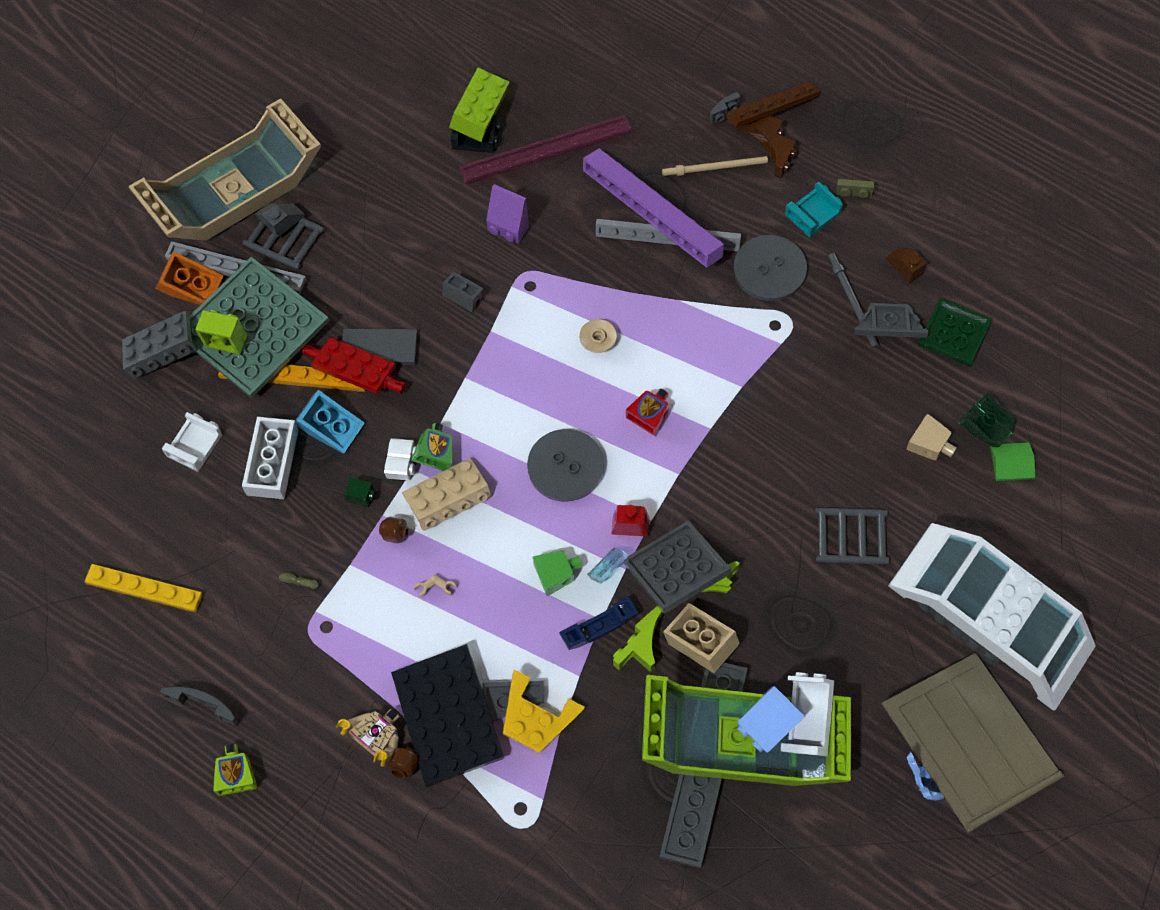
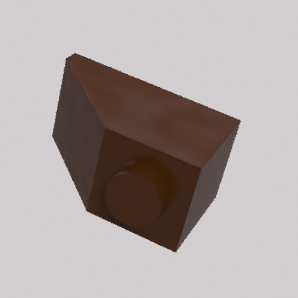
(907, 263)

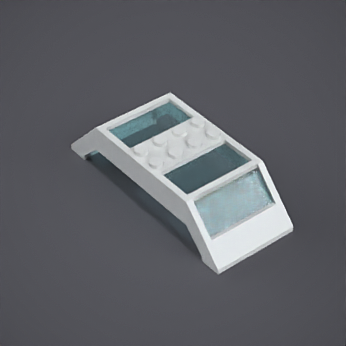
(998, 608)

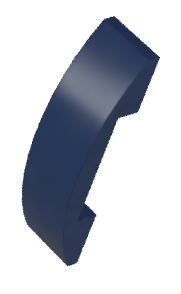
(600, 625)

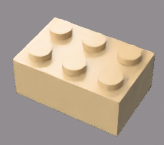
(701, 637)

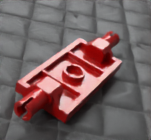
(354, 366)

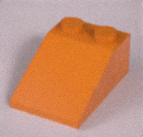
(188, 280)

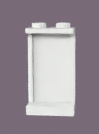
(814, 700)

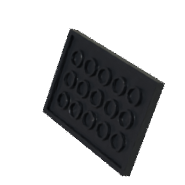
(447, 715)

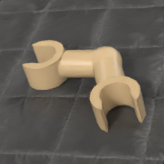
(432, 581)

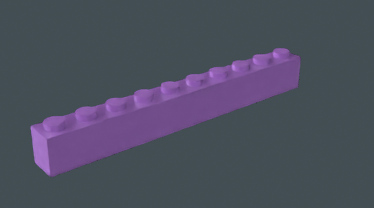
(653, 208)

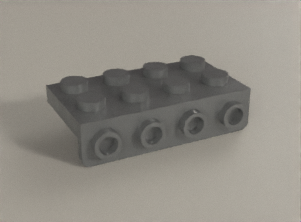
(157, 345)

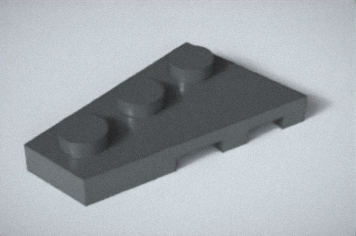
(497, 696)

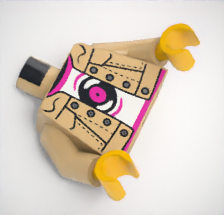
(374, 733)

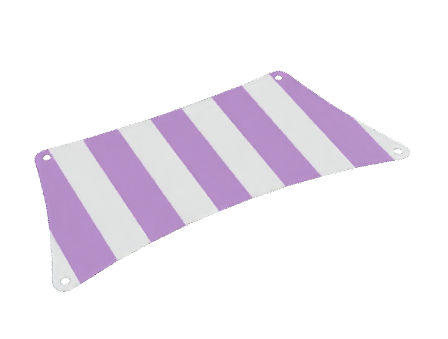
(519, 388)

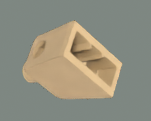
(931, 439)

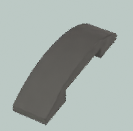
(179, 695)

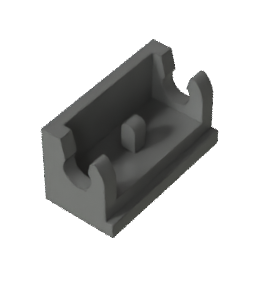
(462, 291)

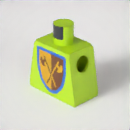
(233, 772)

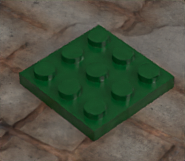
(955, 332)

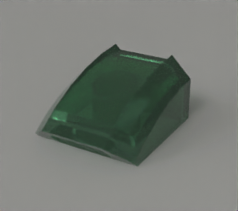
(989, 421)

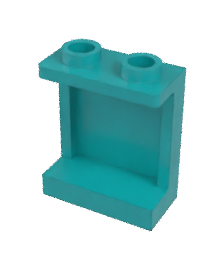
(814, 210)

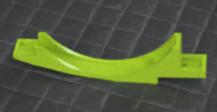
(640, 645)

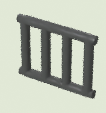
(265, 249)
(843, 557)

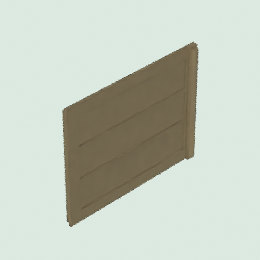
(972, 742)

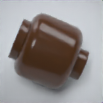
(394, 529)
(403, 763)

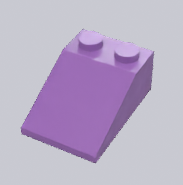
(507, 214)

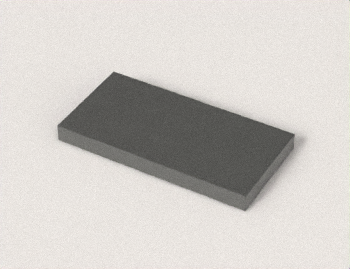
(390, 344)

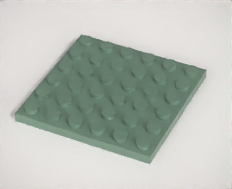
(275, 324)

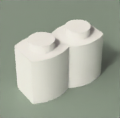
(399, 457)

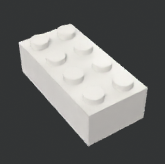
(270, 458)

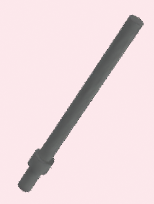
(839, 271)

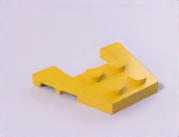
(531, 724)

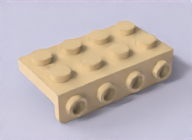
(447, 494)

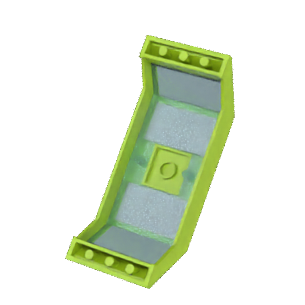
(697, 735)

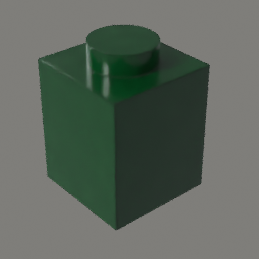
(359, 492)

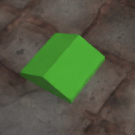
(1013, 461)

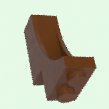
(769, 134)

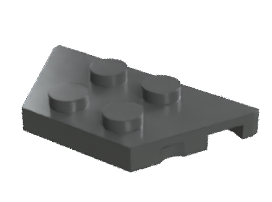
(890, 320)

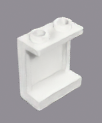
(193, 442)

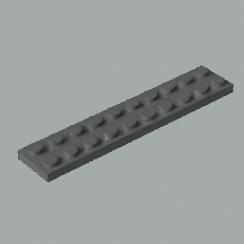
(697, 795)

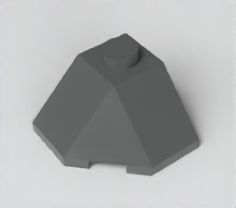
(279, 216)

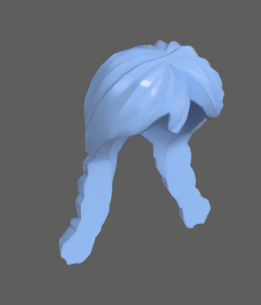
(924, 781)

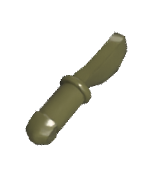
(291, 578)

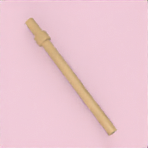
(679, 170)

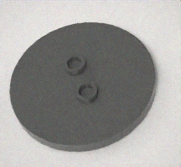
(770, 268)
(565, 465)

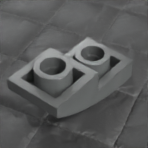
(720, 111)

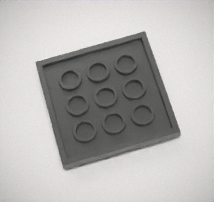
(676, 566)

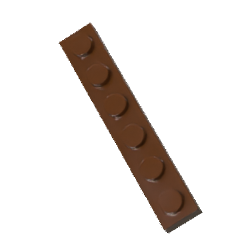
(773, 104)

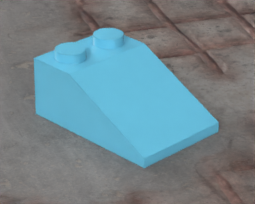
(329, 422)

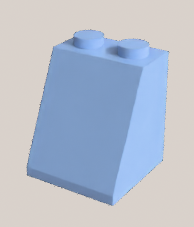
(769, 720)

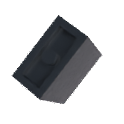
(463, 142)

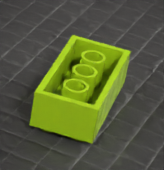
(479, 104)

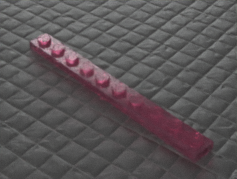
(544, 149)

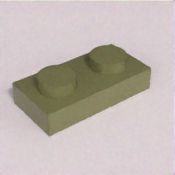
(854, 188)

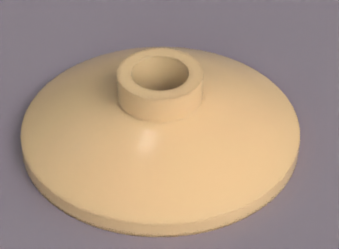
(597, 329)

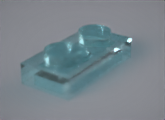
(607, 565)

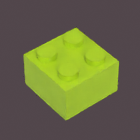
(221, 332)

